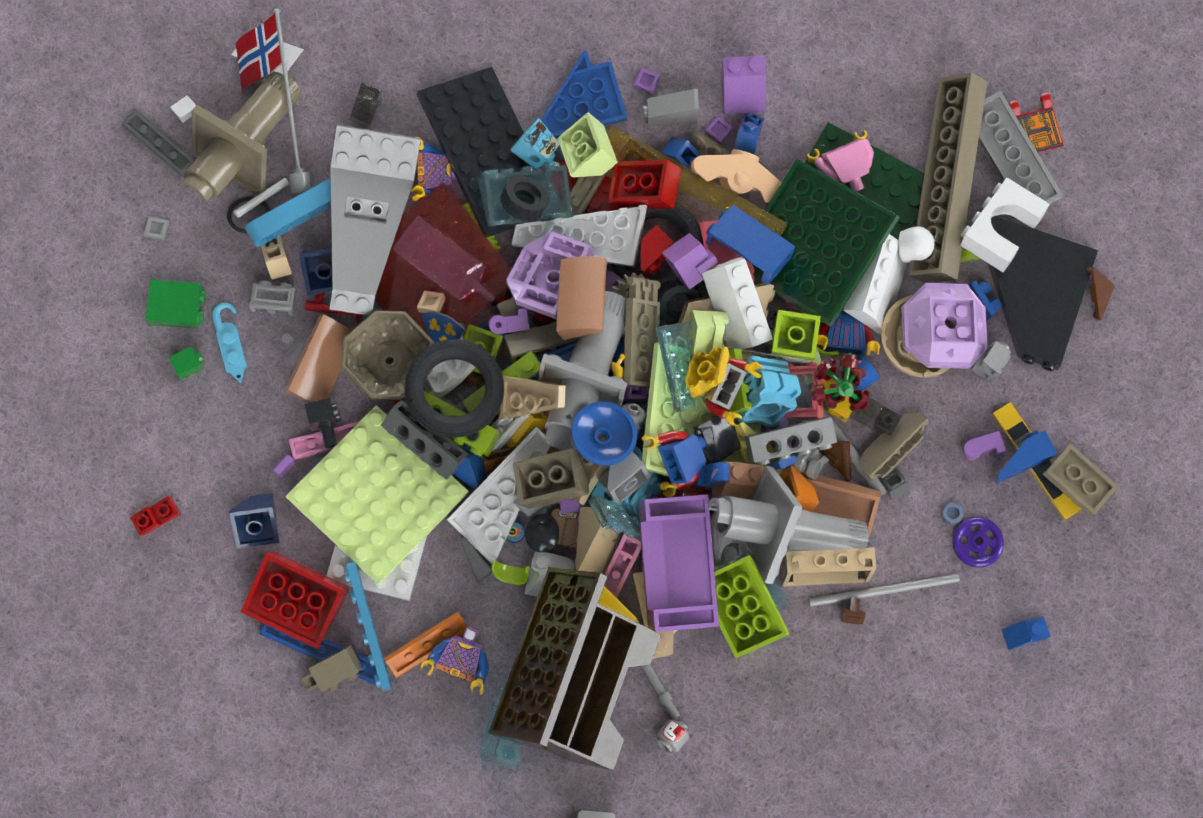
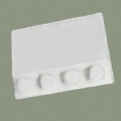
(878, 286)

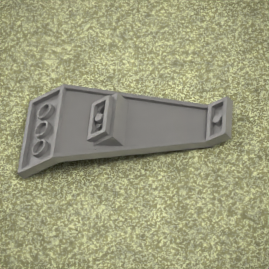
(374, 172)

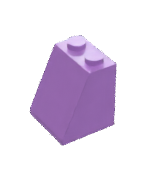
(743, 84)

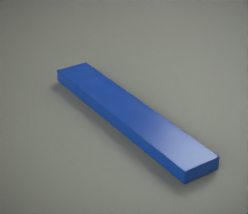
(325, 650)

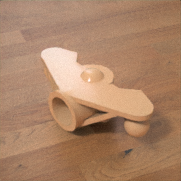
(737, 173)

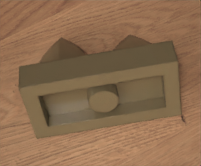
(705, 145)

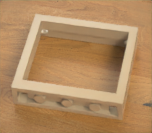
(828, 566)

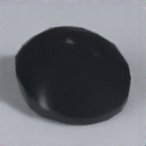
(542, 533)

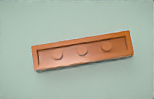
(421, 647)

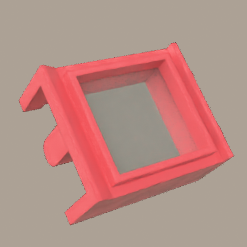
(805, 405)

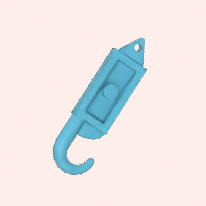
(229, 343)

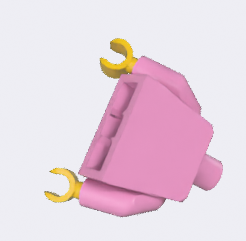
(846, 162)

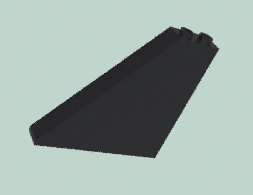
(1041, 291)

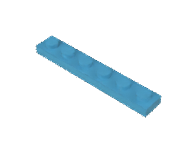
(369, 636)

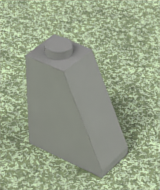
(673, 108)

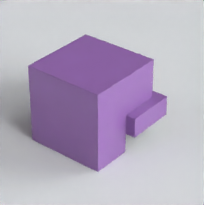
(689, 260)

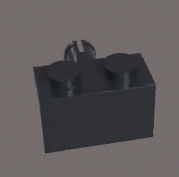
(324, 418)

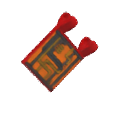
(1040, 124)

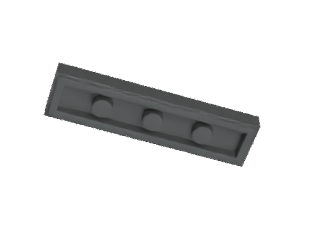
(158, 142)

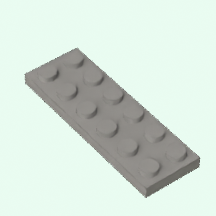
(1013, 150)

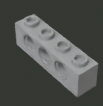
(757, 442)

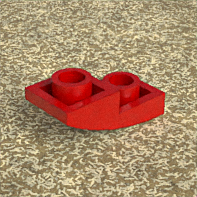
(155, 516)

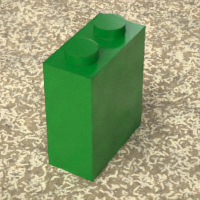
(175, 304)

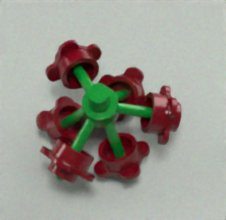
(843, 387)

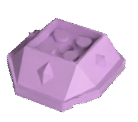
(537, 267)
(929, 337)

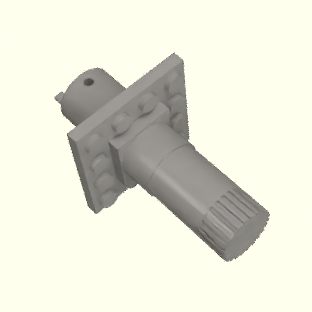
(585, 373)
(778, 523)

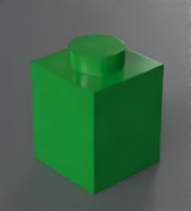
(186, 362)

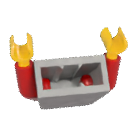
(722, 396)

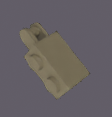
(333, 670)

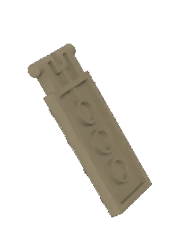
(640, 330)

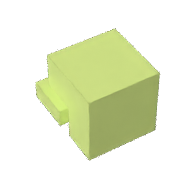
(707, 330)

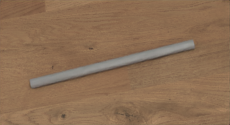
(828, 599)

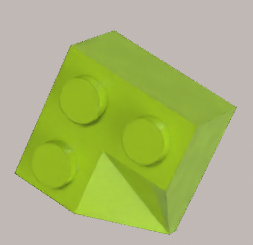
(795, 335)

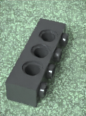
(431, 448)

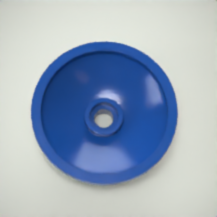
(607, 421)

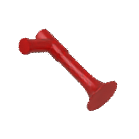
(318, 306)

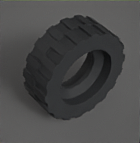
(516, 207)
(664, 294)

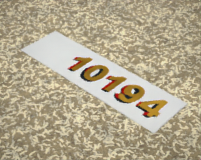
(771, 356)

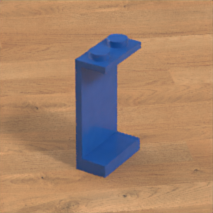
(751, 241)

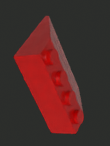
(294, 599)

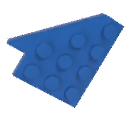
(585, 91)

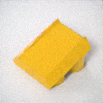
(706, 371)

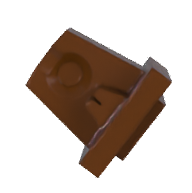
(853, 614)

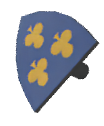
(442, 327)

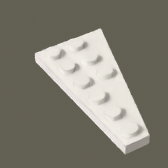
(609, 233)
(490, 511)

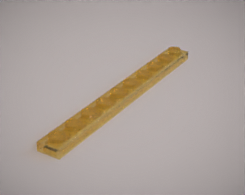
(696, 186)

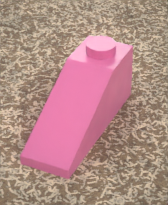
(622, 564)

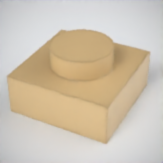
(431, 302)

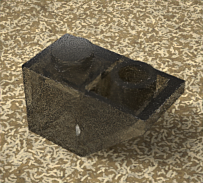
(877, 417)

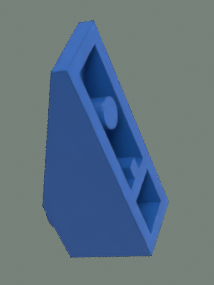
(1032, 452)

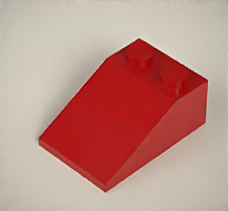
(645, 183)

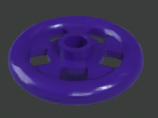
(982, 559)

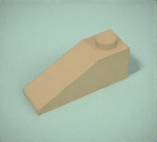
(276, 258)

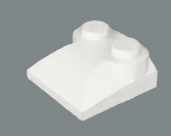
(539, 567)

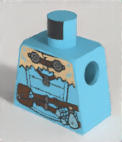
(537, 145)

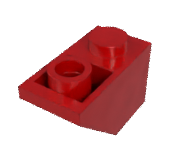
(651, 250)

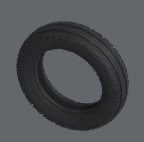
(684, 220)
(454, 350)

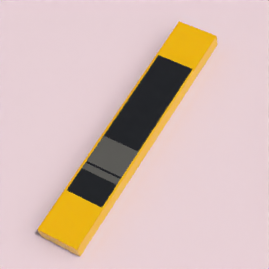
(1016, 431)

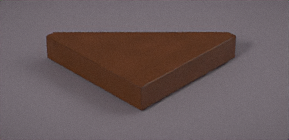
(1100, 292)
(840, 458)

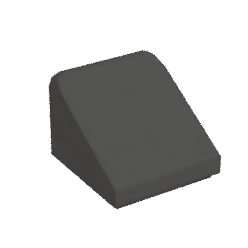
(895, 484)

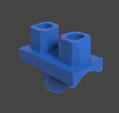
(980, 290)

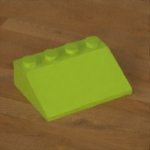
(746, 608)

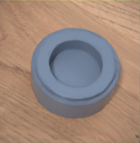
(952, 513)

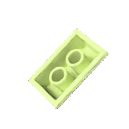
(587, 148)

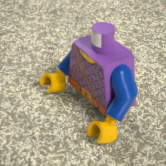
(431, 170)
(461, 659)

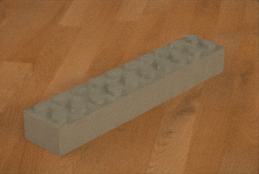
(949, 174)

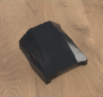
(719, 437)

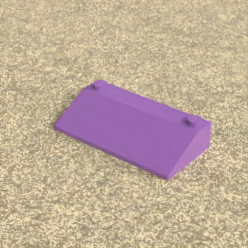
(678, 563)

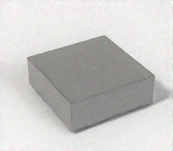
(156, 228)

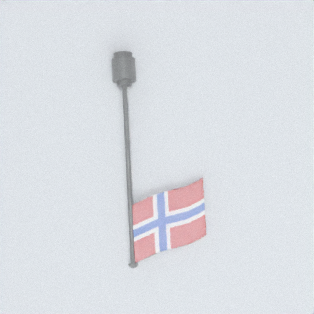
(258, 56)

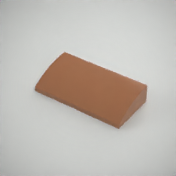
(581, 296)
(319, 361)
(845, 499)

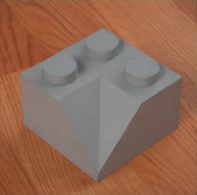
(624, 478)

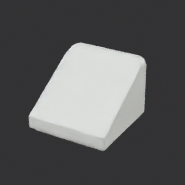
(183, 108)

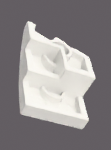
(447, 376)

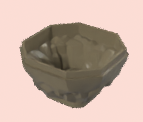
(375, 341)

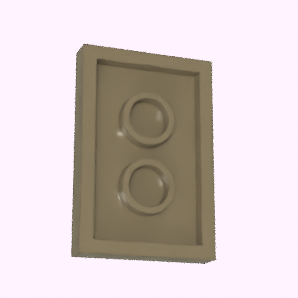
(1080, 480)

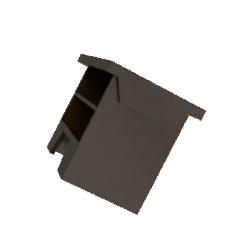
(571, 671)

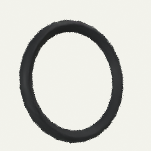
(234, 205)

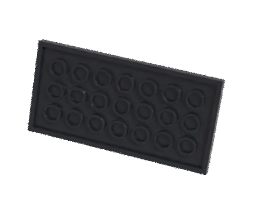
(475, 133)

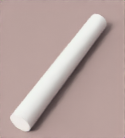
(261, 197)

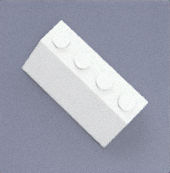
(734, 293)

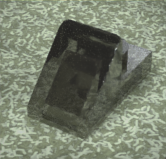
(365, 104)

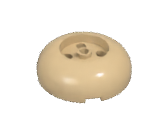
(893, 345)

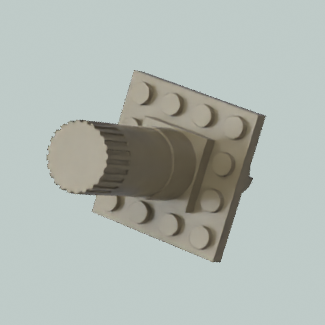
(236, 146)

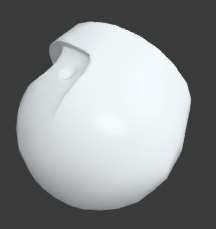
(915, 244)

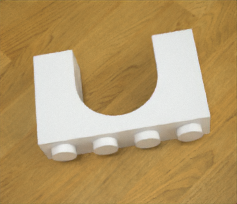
(1010, 200)

